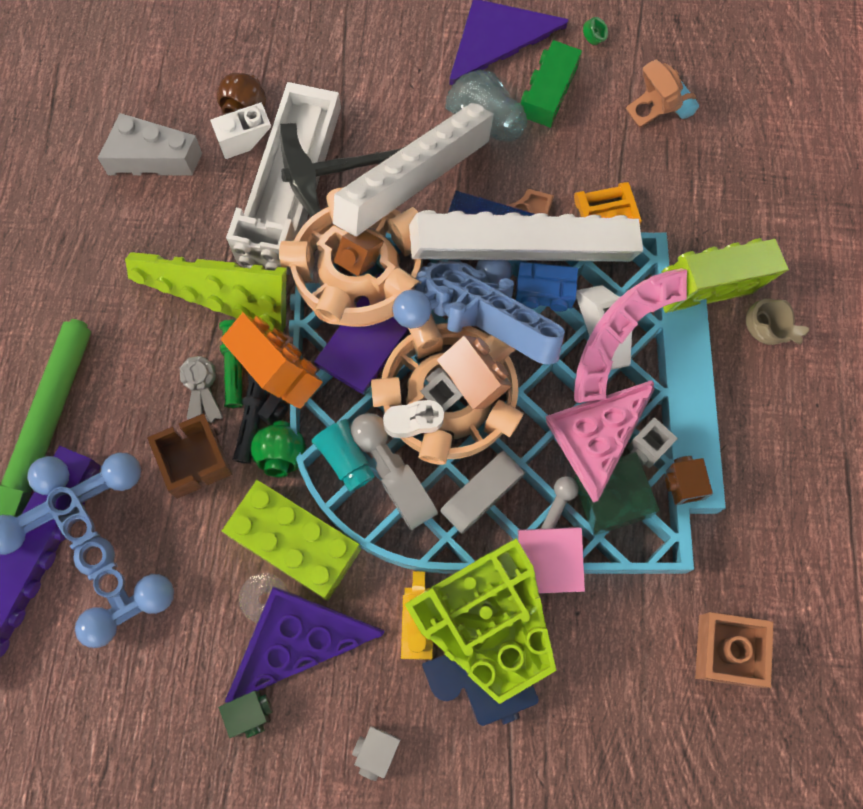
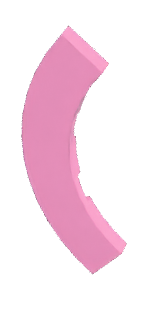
(616, 326)

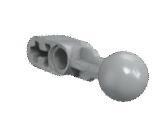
(396, 477)

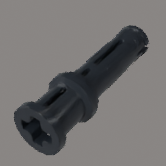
(250, 422)

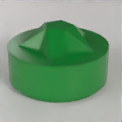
(595, 30)

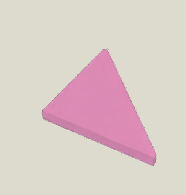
(598, 432)

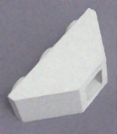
(593, 305)

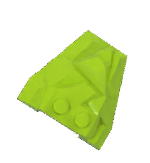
(490, 622)

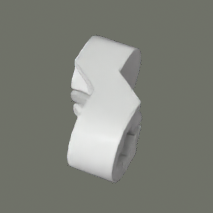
(413, 419)

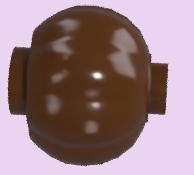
(239, 91)

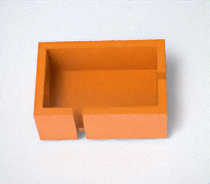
(271, 360)

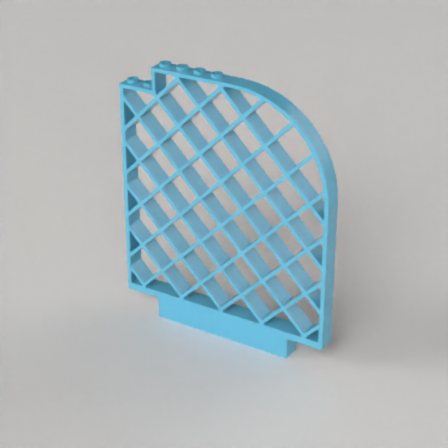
(683, 392)

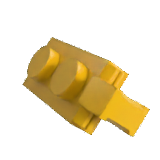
(413, 643)

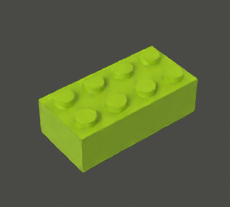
(728, 271)
(292, 540)

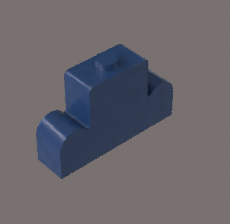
(448, 679)

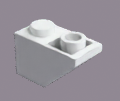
(241, 129)

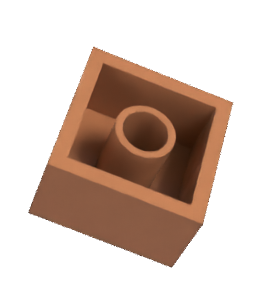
(734, 650)

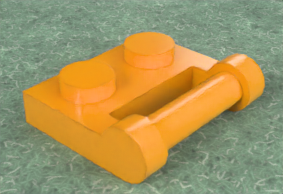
(626, 206)

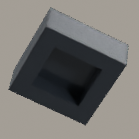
(273, 410)

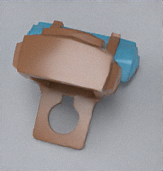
(665, 92)

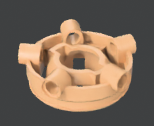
(337, 292)
(437, 445)

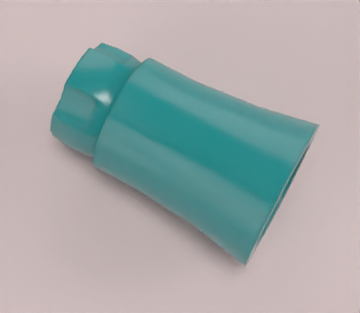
(344, 455)

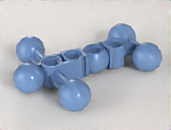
(49, 477)

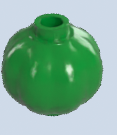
(277, 449)

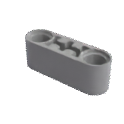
(482, 492)

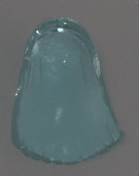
(487, 90)

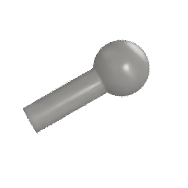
(565, 490)

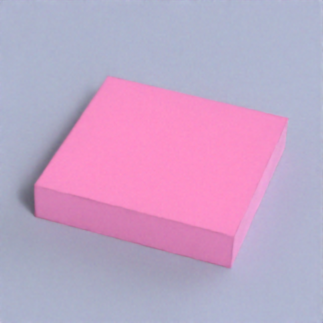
(555, 558)

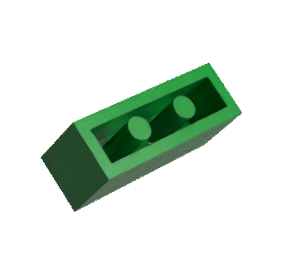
(550, 83)

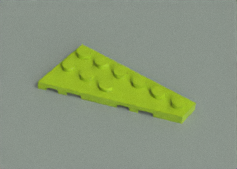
(216, 285)

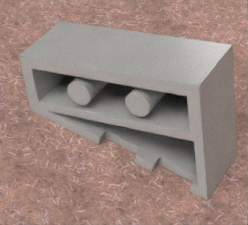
(148, 148)

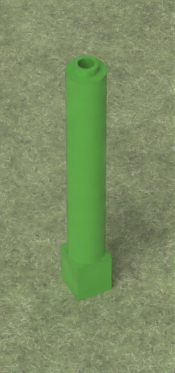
(43, 415)

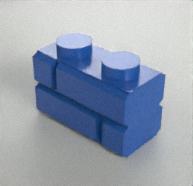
(546, 286)

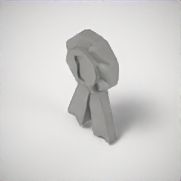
(198, 376)

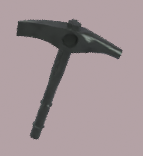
(302, 173)

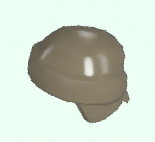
(774, 322)

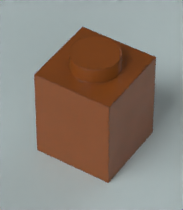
(359, 252)

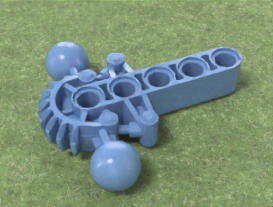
(482, 300)

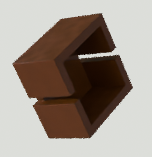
(189, 460)

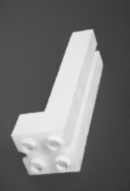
(273, 208)

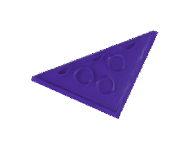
(497, 33)
(293, 638)

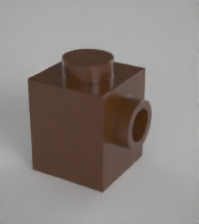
(688, 480)

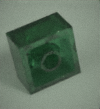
(624, 499)

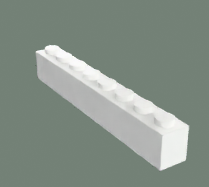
(411, 169)
(524, 237)

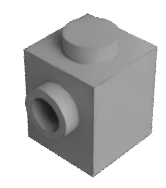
(441, 389)
(652, 442)
(375, 753)

